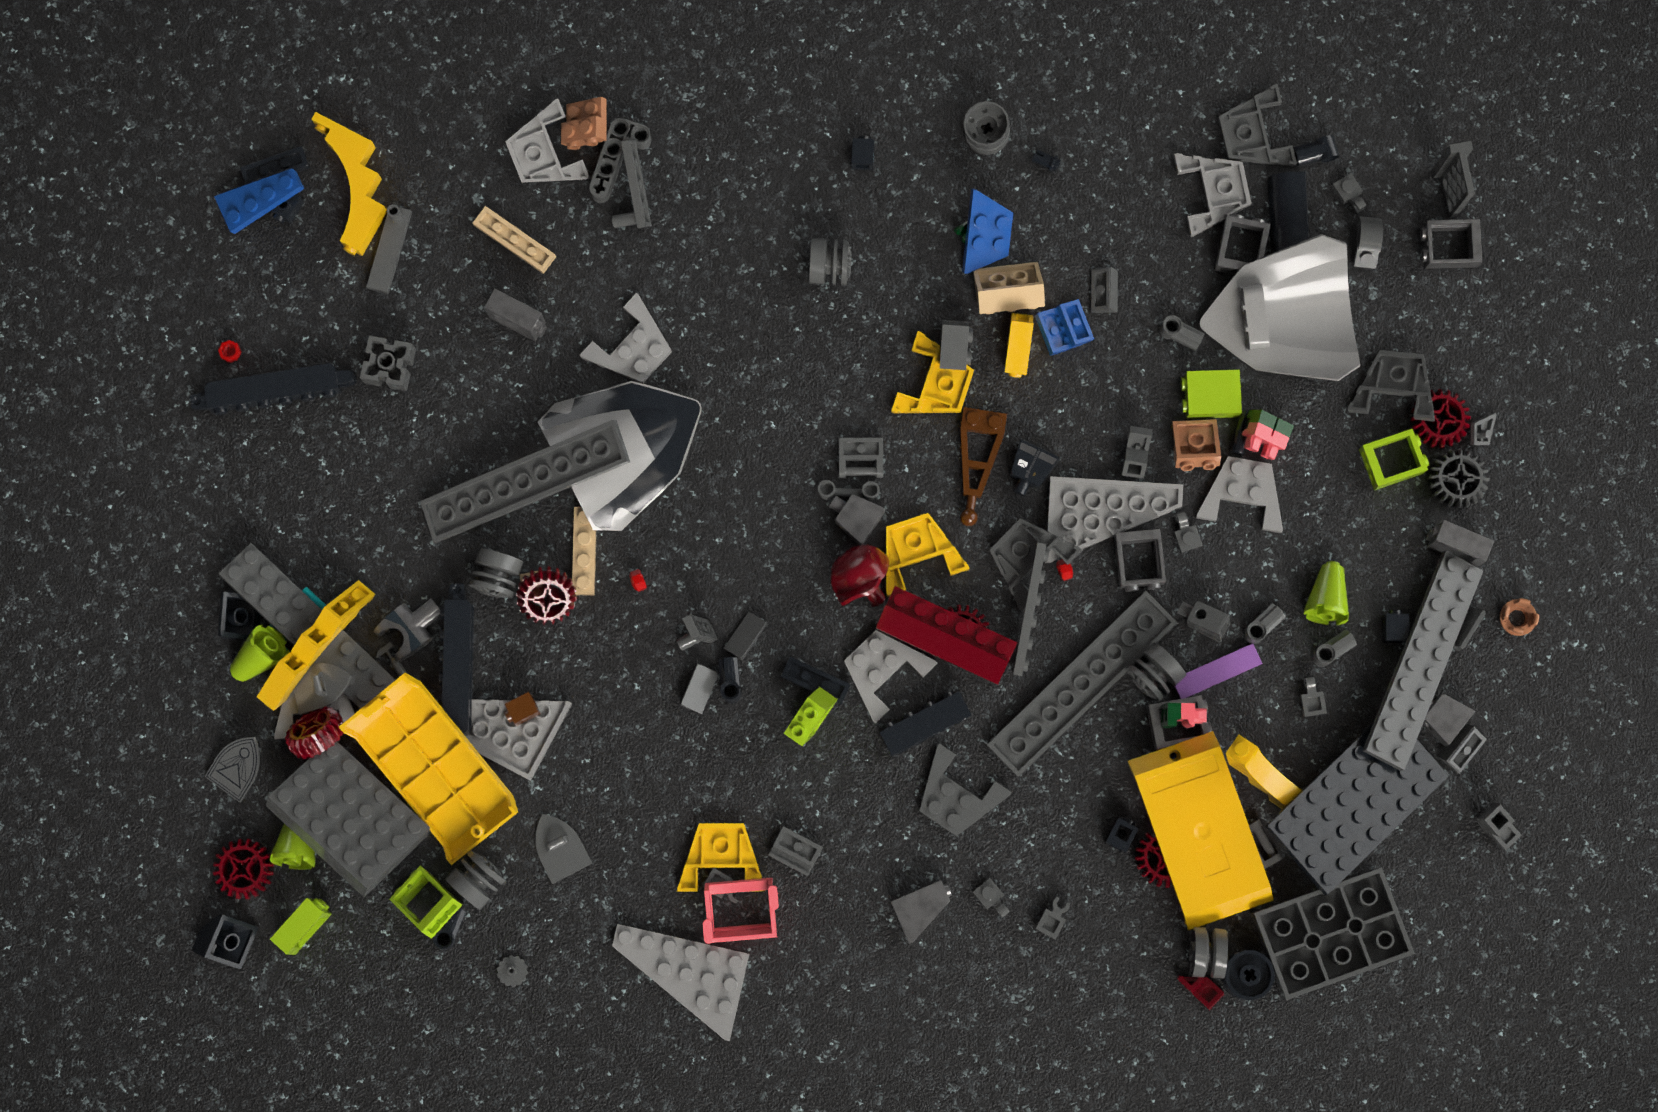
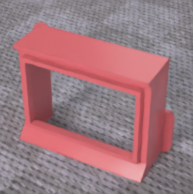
(742, 932)

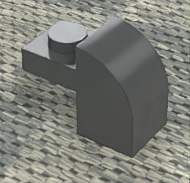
(1369, 242)
(1136, 452)
(1499, 825)

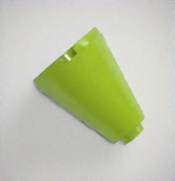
(1328, 596)
(259, 653)
(292, 851)

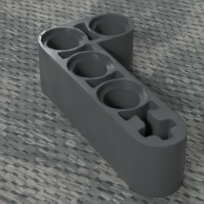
(615, 160)

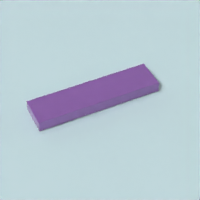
(1218, 671)

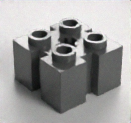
(380, 352)

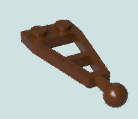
(985, 423)

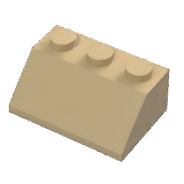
(1009, 288)

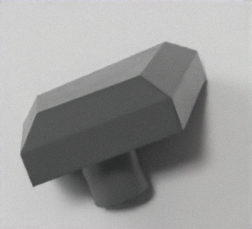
(1482, 430)

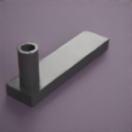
(641, 211)
(389, 249)
(698, 629)

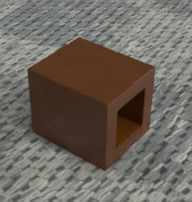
(521, 709)

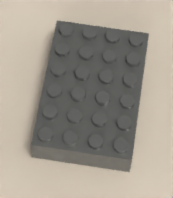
(348, 817)
(1333, 935)

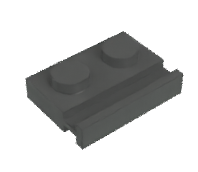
(795, 851)

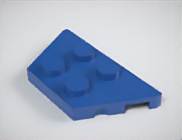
(986, 232)

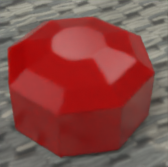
(229, 351)
(1065, 570)
(637, 580)

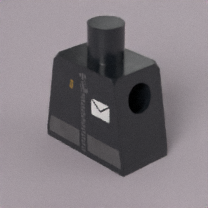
(1031, 467)

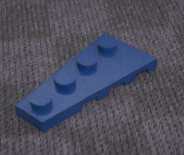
(256, 199)

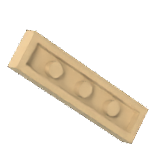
(514, 239)
(583, 554)

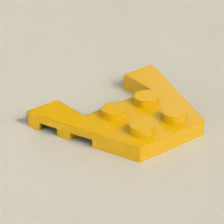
(943, 388)
(915, 542)
(719, 847)

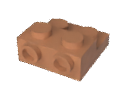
(584, 123)
(1196, 444)

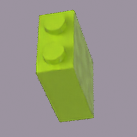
(1211, 394)

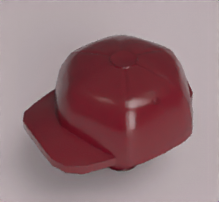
(859, 574)

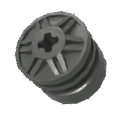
(984, 116)
(829, 261)
(495, 573)
(1151, 676)
(475, 879)

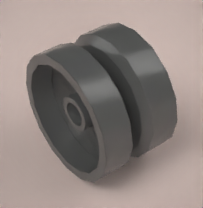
(1208, 952)

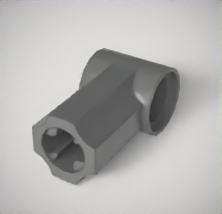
(1183, 334)
(1264, 623)
(1334, 647)

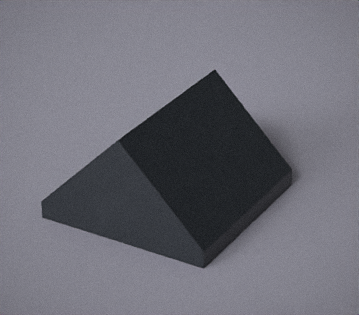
(236, 617)

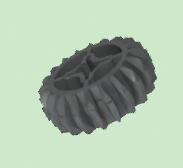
(1459, 469)

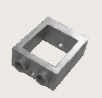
(1473, 239)
(1233, 266)
(515, 315)
(1140, 537)
(1459, 542)
(1155, 721)

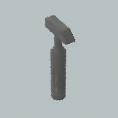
(396, 665)

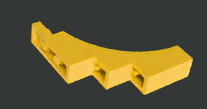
(354, 153)
(312, 643)
(1260, 772)

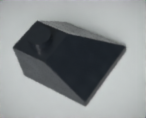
(225, 940)

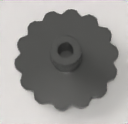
(512, 971)

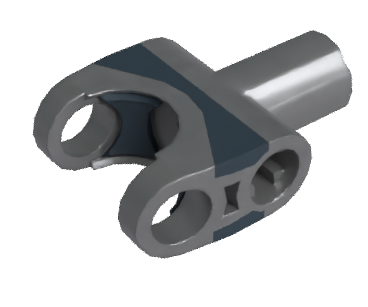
(411, 626)

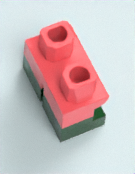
(1268, 431)
(1182, 712)

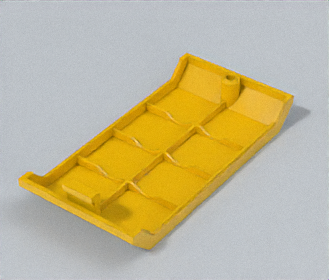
(432, 765)
(1201, 830)

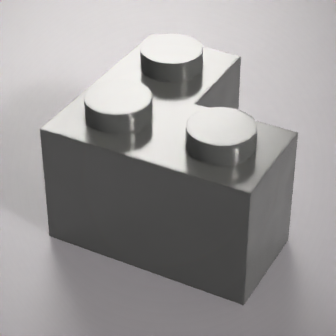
(954, 344)

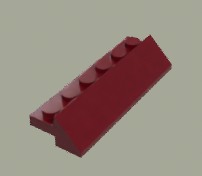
(946, 635)

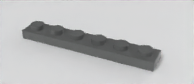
(1029, 618)

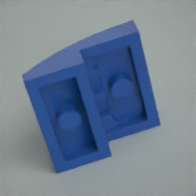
(1064, 327)

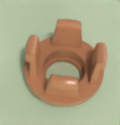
(1527, 609)

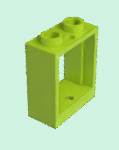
(1373, 467)
(810, 716)
(438, 914)
(301, 925)

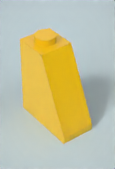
(1019, 344)

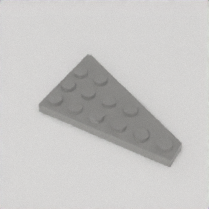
(1097, 509)
(514, 746)
(694, 973)

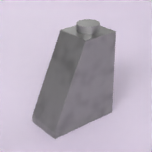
(920, 908)

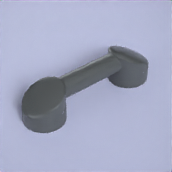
(827, 491)

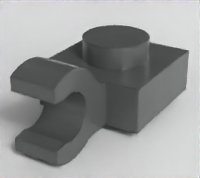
(1349, 190)
(1186, 536)
(1313, 701)
(990, 896)

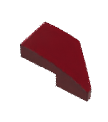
(1203, 990)

